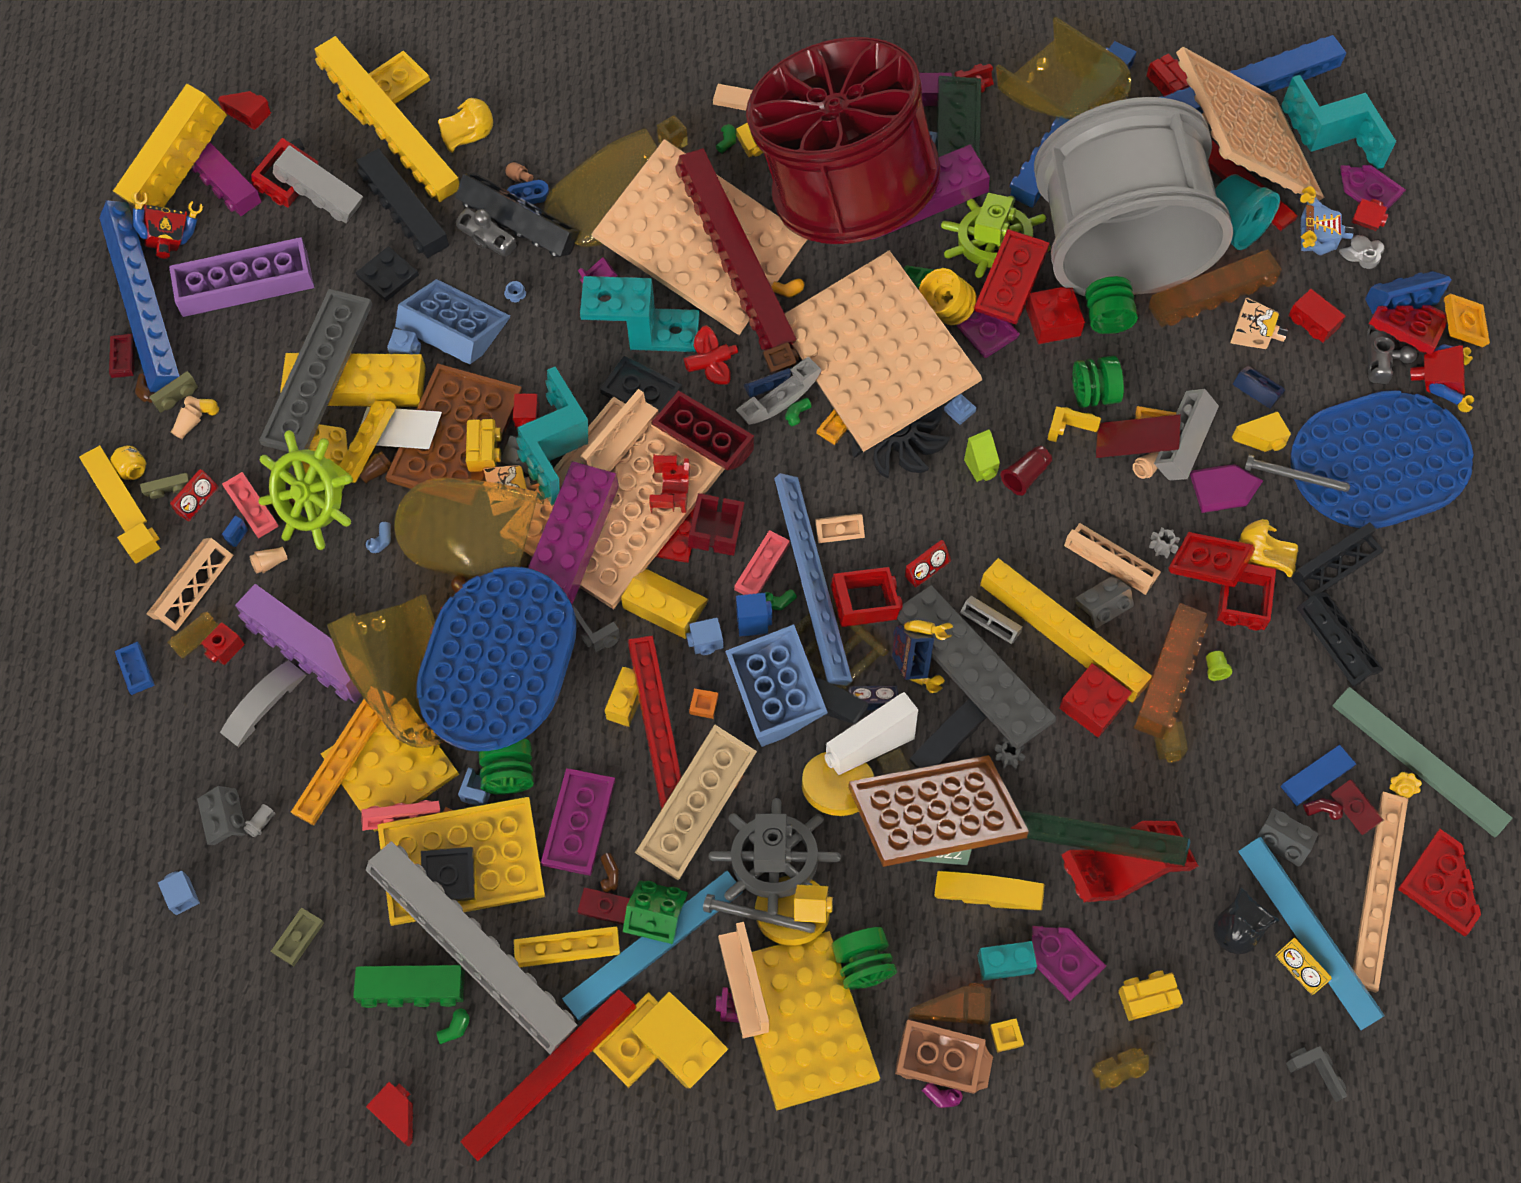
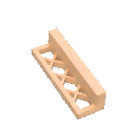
(620, 433)
(1109, 560)
(182, 579)
(744, 982)

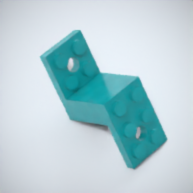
(1338, 122)
(634, 302)
(552, 435)

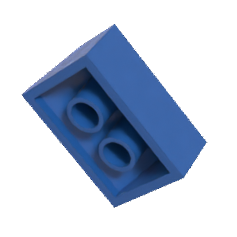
(1411, 291)

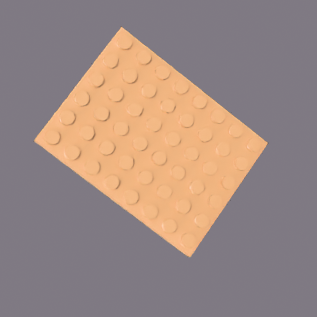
(1247, 124)
(664, 237)
(880, 350)
(631, 532)

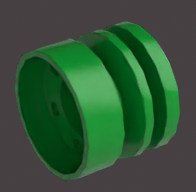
(1111, 305)
(1098, 381)
(507, 769)
(862, 952)

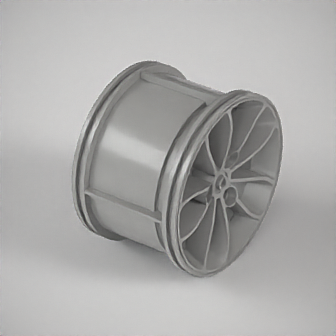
(1132, 195)

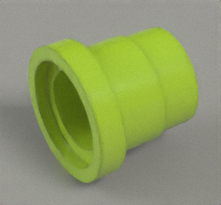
(1217, 666)

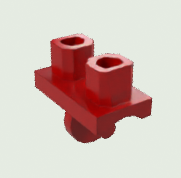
(979, 71)

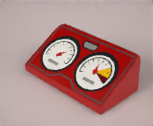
(194, 495)
(927, 564)

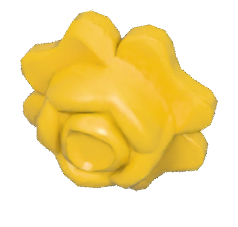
(1405, 784)

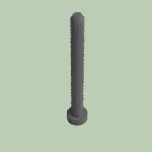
(1295, 474)
(712, 904)

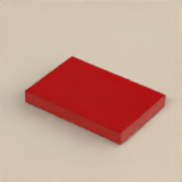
(1211, 559)

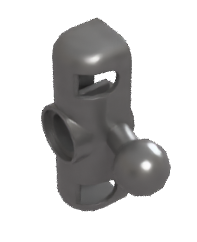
(485, 231)
(1381, 353)

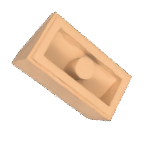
(839, 528)

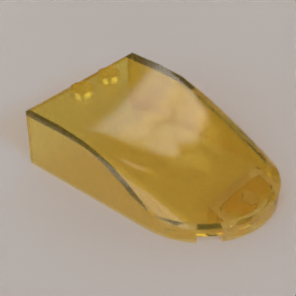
(1067, 76)
(597, 183)
(465, 525)
(383, 661)

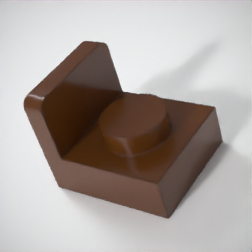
(780, 358)

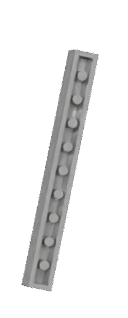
(471, 947)

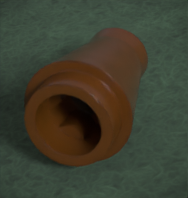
(376, 466)

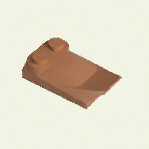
(943, 1057)

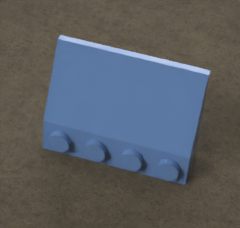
(451, 320)
(776, 684)

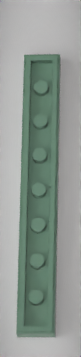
(1422, 762)

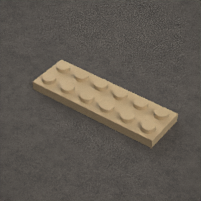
(695, 802)

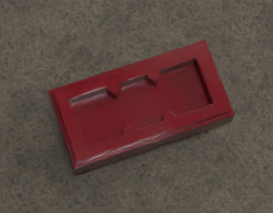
(121, 355)
(1357, 807)
(603, 906)

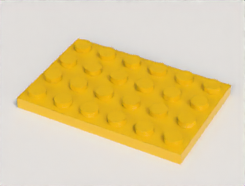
(502, 843)
(814, 1026)

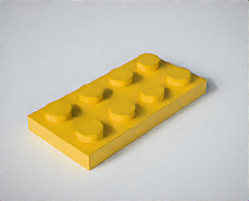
(396, 78)

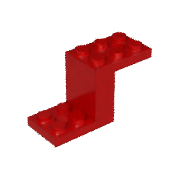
(1114, 876)

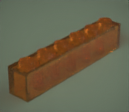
(1214, 288)
(1170, 672)

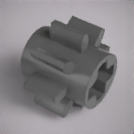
(1007, 758)

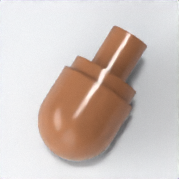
(515, 171)

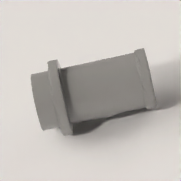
(259, 821)

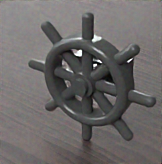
(772, 854)

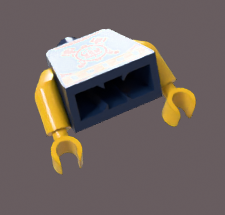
(914, 650)

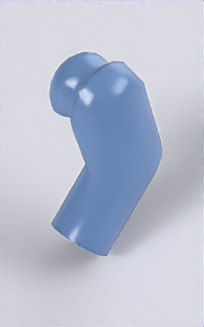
(383, 540)

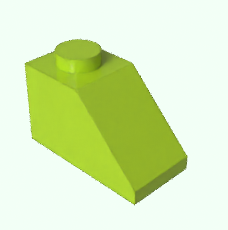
(982, 456)

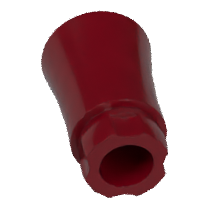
(1026, 470)

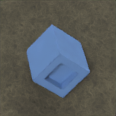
(471, 789)

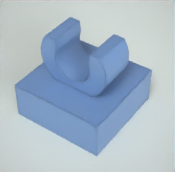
(960, 409)

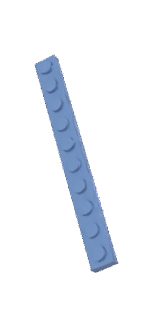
(813, 580)

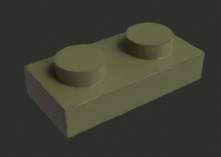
(173, 392)
(157, 488)
(297, 937)

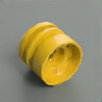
(948, 296)

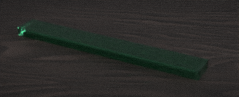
(1106, 838)

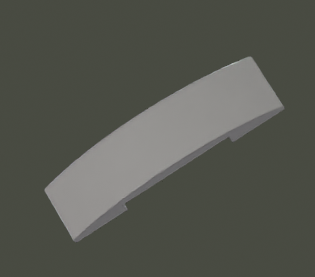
(782, 396)
(260, 701)

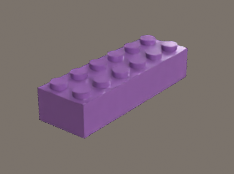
(241, 277)
(296, 639)

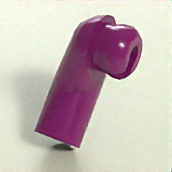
(942, 1098)

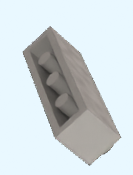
(317, 184)
(1197, 414)

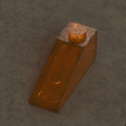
(964, 1005)

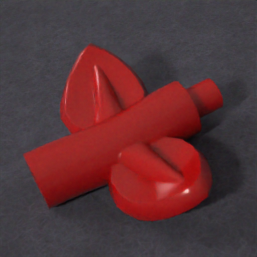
(710, 357)

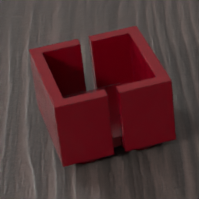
(713, 527)

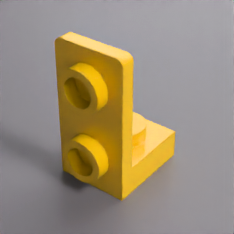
(1073, 418)

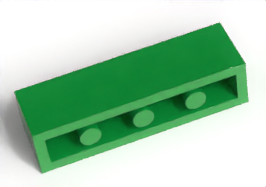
(409, 985)

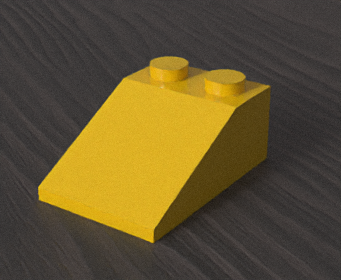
(679, 1040)

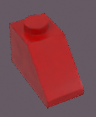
(246, 108)
(394, 1111)

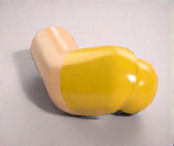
(203, 405)

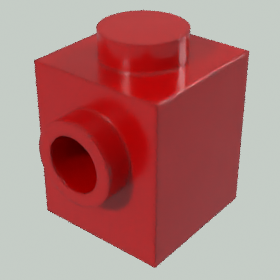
(1370, 214)
(525, 409)
(222, 644)

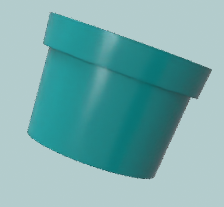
(1249, 208)

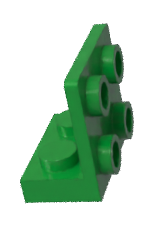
(654, 911)

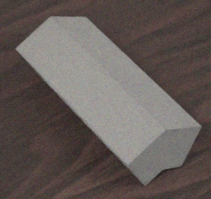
(993, 616)

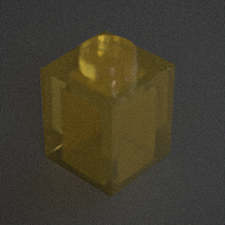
(673, 132)
(1173, 744)

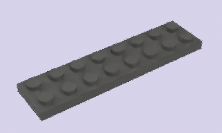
(316, 370)
(980, 671)

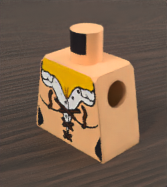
(1257, 326)
(510, 476)

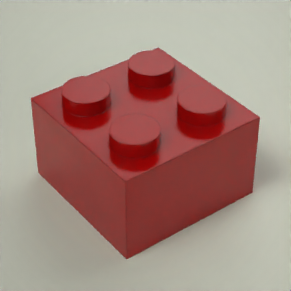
(1055, 314)
(1095, 700)

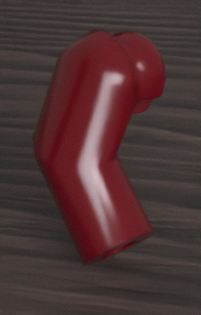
(1322, 804)

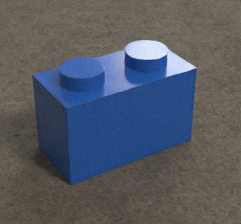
(753, 614)

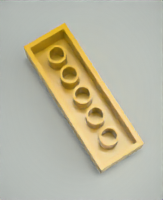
(172, 148)
(375, 378)

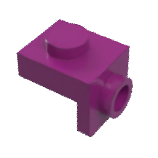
(600, 269)
(726, 1006)

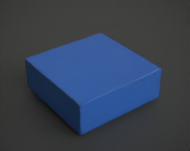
(235, 531)

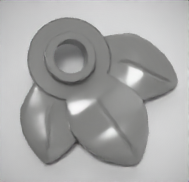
(1363, 251)

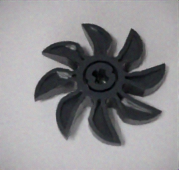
(901, 441)

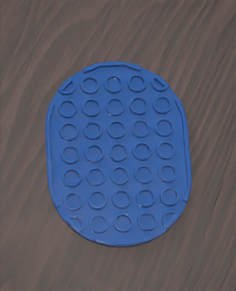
(1394, 453)
(496, 659)

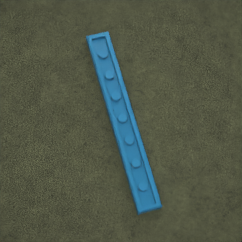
(1311, 933)
(643, 953)

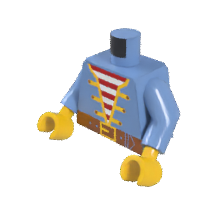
(1320, 225)

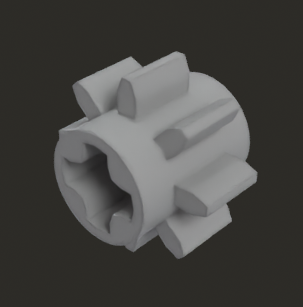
(1164, 542)

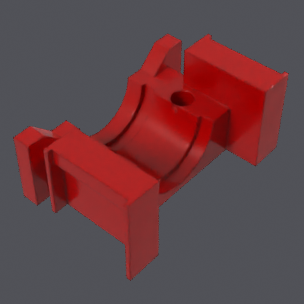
(674, 485)

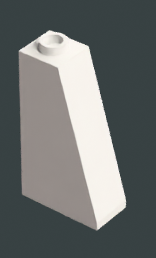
(874, 735)

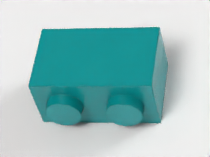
(1007, 960)

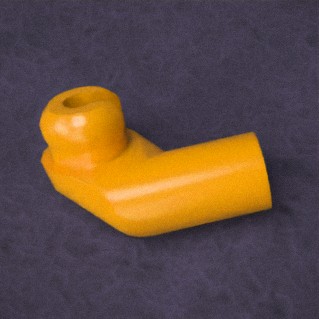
(790, 289)

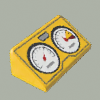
(1303, 966)

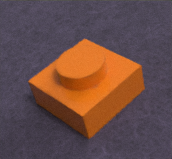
(703, 703)

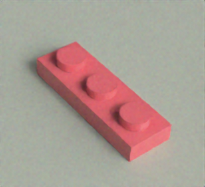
(247, 502)
(762, 564)
(377, 815)

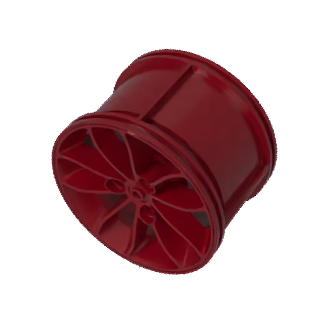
(833, 102)

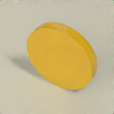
(828, 790)
(782, 934)

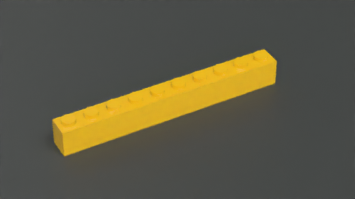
(387, 119)

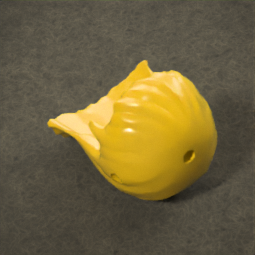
(468, 125)
(1268, 550)

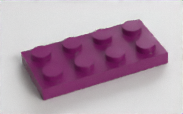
(578, 822)

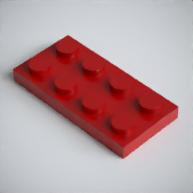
(1012, 276)

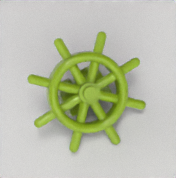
(990, 227)
(316, 490)

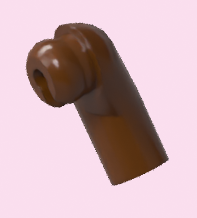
(142, 390)
(612, 870)

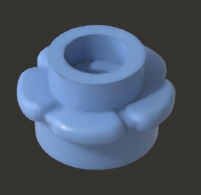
(512, 287)

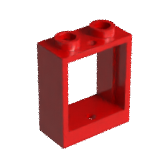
(266, 186)
(1254, 575)
(860, 579)

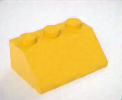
(663, 602)

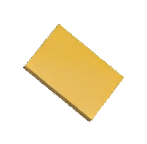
(624, 1050)

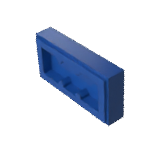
(134, 668)

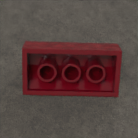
(705, 431)

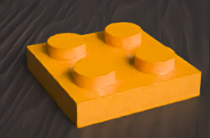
(1466, 320)

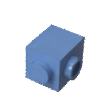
(403, 343)
(705, 636)

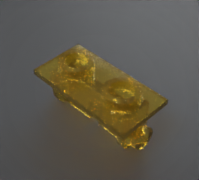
(193, 634)
(1132, 1064)

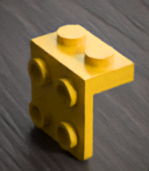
(337, 443)

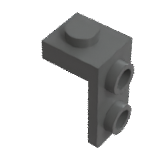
(605, 637)
(1323, 1063)

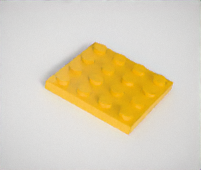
(395, 772)

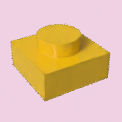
(1006, 1035)

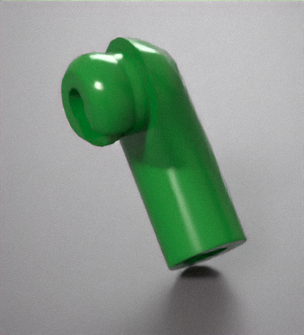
(729, 140)
(795, 409)
(781, 602)
(457, 1027)

